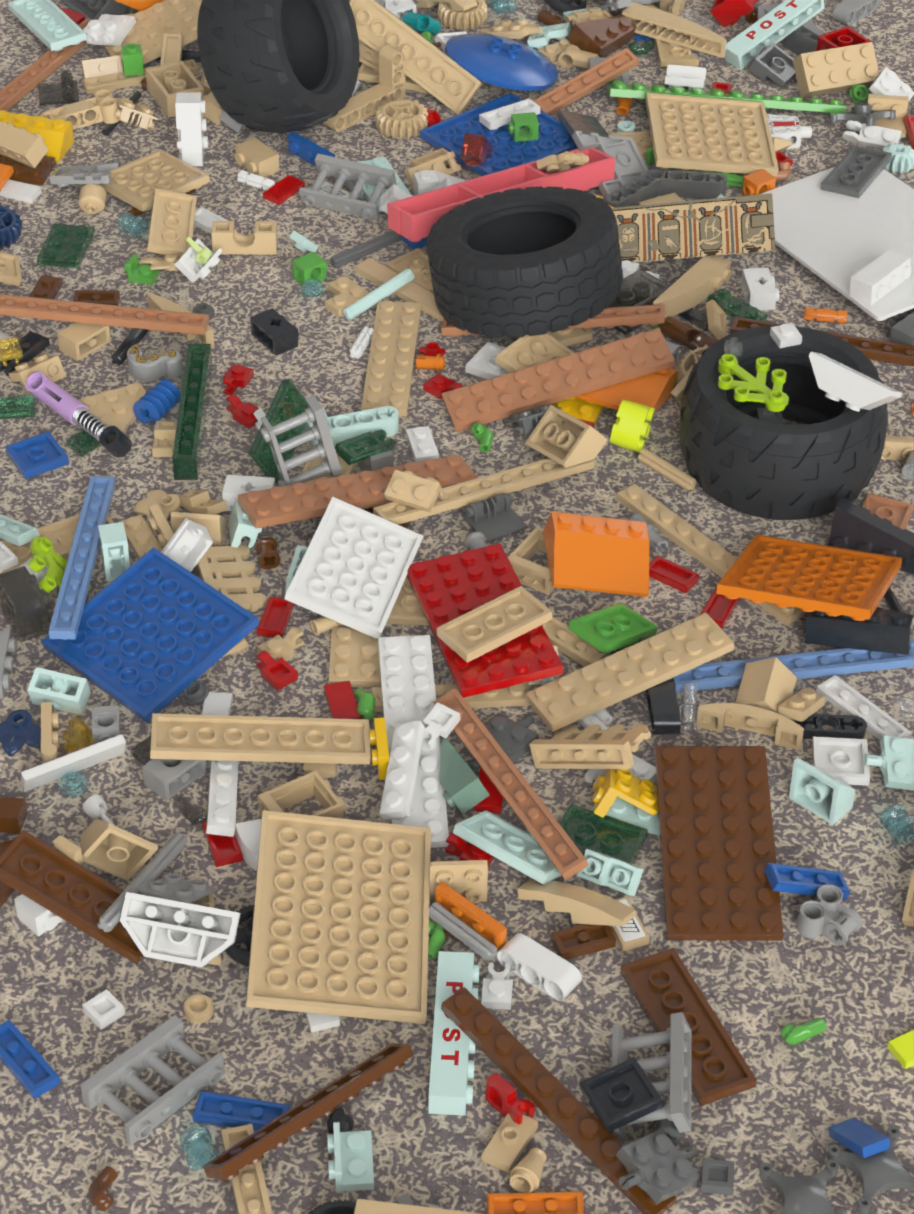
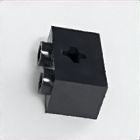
(274, 331)

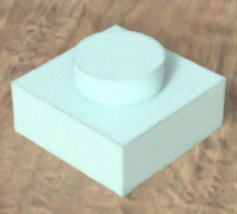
(303, 243)

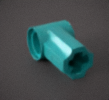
(422, 23)

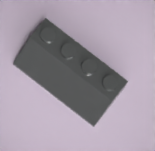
(95, 8)

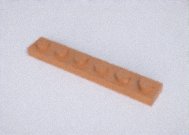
(587, 81)

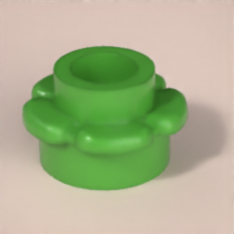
(863, 93)

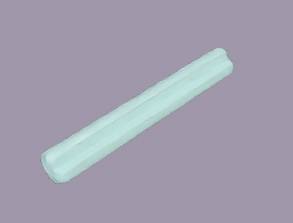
(378, 294)

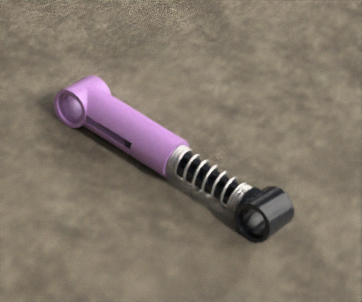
(77, 414)

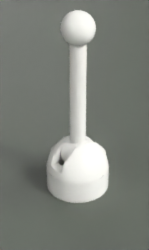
(96, 808)

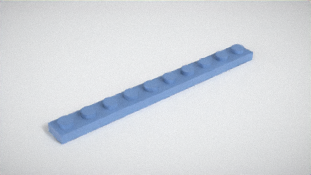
(82, 559)
(801, 665)

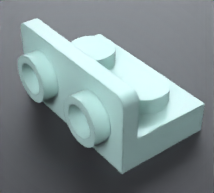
(352, 1161)

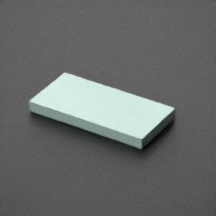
(507, 844)

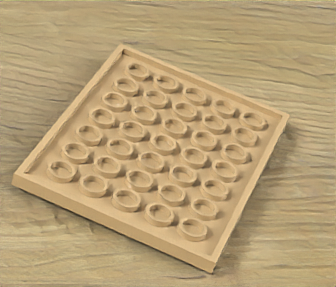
(341, 918)

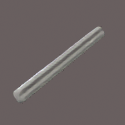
(150, 873)

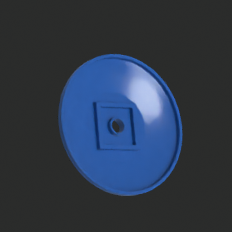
(502, 61)

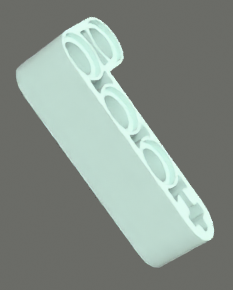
(360, 422)

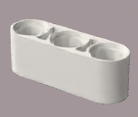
(539, 966)

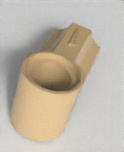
(578, 57)

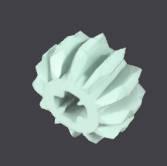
(901, 158)

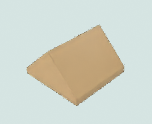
(214, 524)
(766, 684)

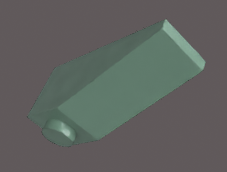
(458, 780)

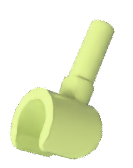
(203, 253)

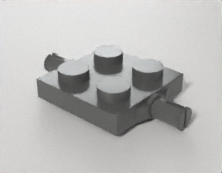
(510, 735)
(658, 1166)

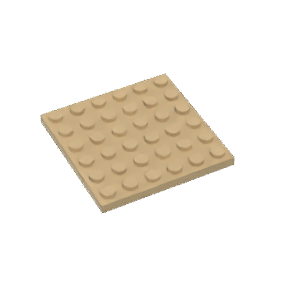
(710, 134)

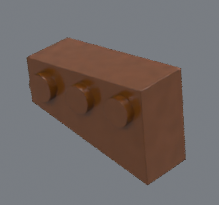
(602, 35)

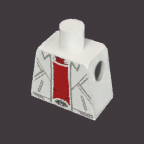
(788, 129)

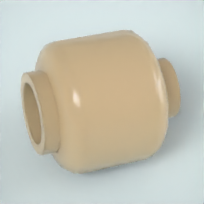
(92, 198)

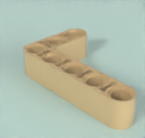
(366, 103)

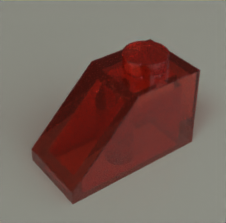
(475, 150)

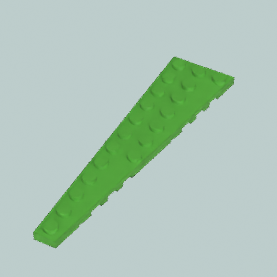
(638, 90)

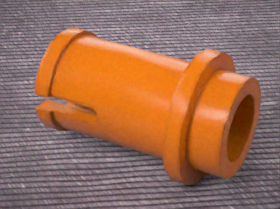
(624, 105)
(430, 362)

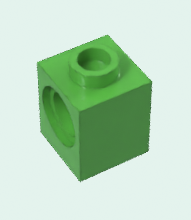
(132, 60)
(529, 132)
(309, 267)

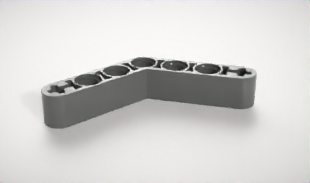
(663, 182)

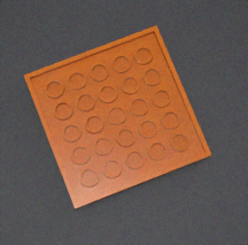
(810, 577)

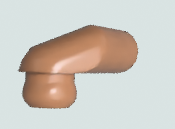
(784, 171)

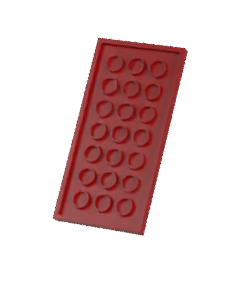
(462, 583)

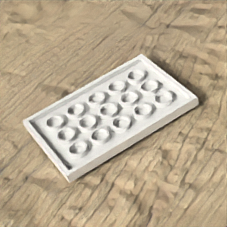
(354, 568)

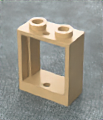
(528, 572)
(300, 790)

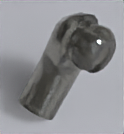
(190, 812)

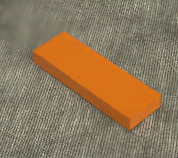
(471, 915)
(535, 1203)

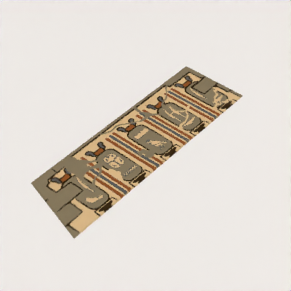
(696, 228)

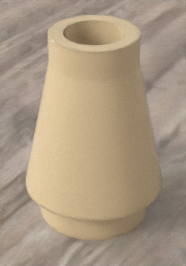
(527, 1173)

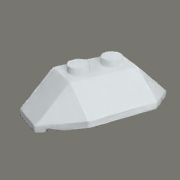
(850, 385)
(178, 929)

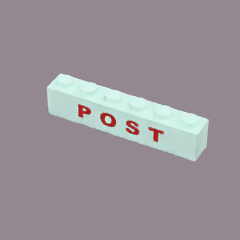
(770, 30)
(450, 1045)

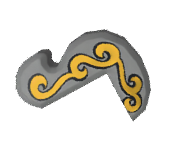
(153, 366)

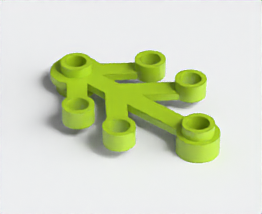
(774, 399)
(44, 554)

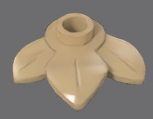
(165, 263)
(167, 503)

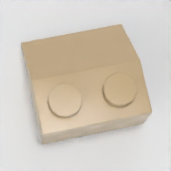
(114, 849)

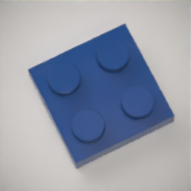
(37, 455)

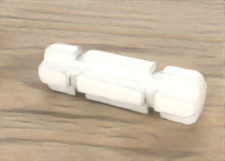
(255, 180)
(361, 342)

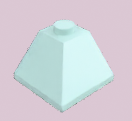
(820, 792)

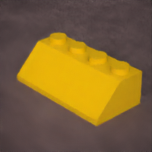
(55, 132)

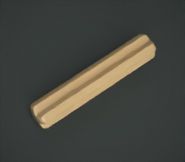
(667, 470)

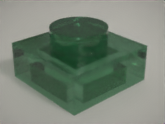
(82, 443)

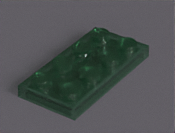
(285, 405)

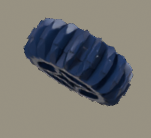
(9, 226)

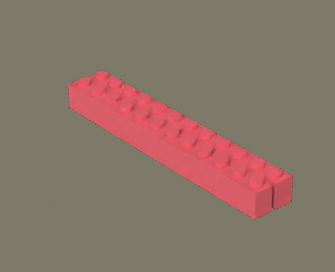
(417, 214)

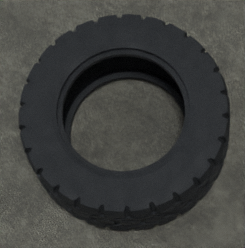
(525, 261)

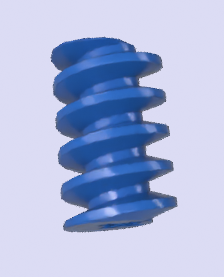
(157, 402)

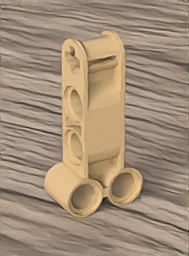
(102, 107)

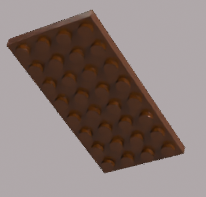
(716, 843)

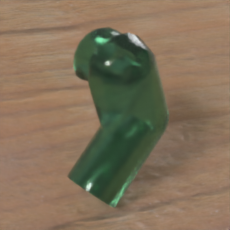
(642, 50)

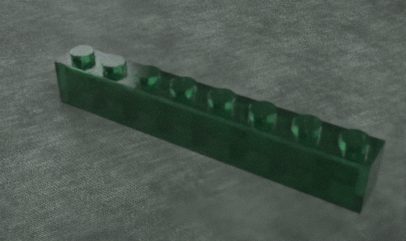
(192, 412)

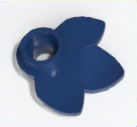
(15, 735)

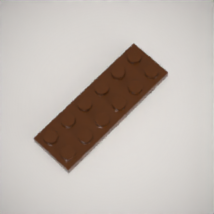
(65, 890)
(665, 988)

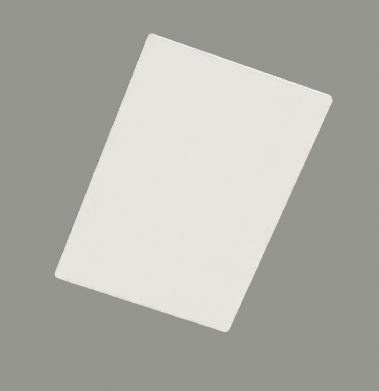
(844, 233)

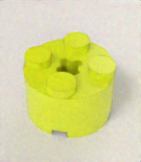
(632, 425)

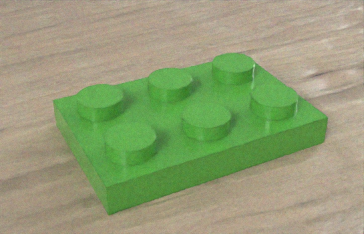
(612, 628)

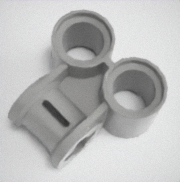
(828, 916)

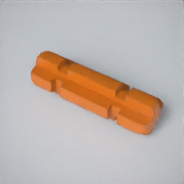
(825, 315)

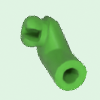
(803, 1032)

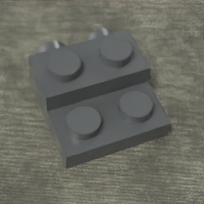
(773, 63)

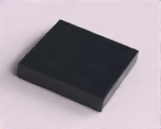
(621, 1094)

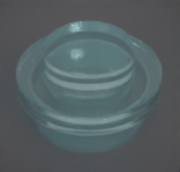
(312, 288)
(73, 784)

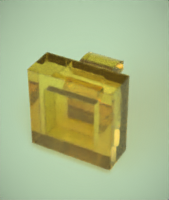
(10, 350)
(77, 736)

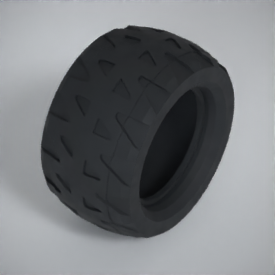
(279, 60)
(774, 466)

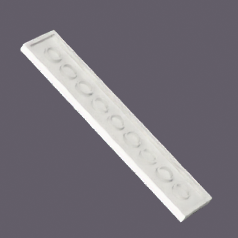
(409, 697)

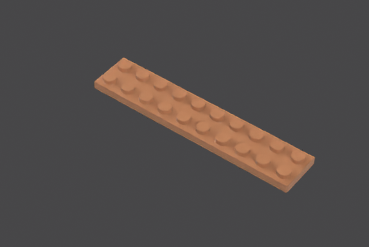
(558, 379)
(360, 489)

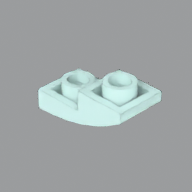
(611, 872)

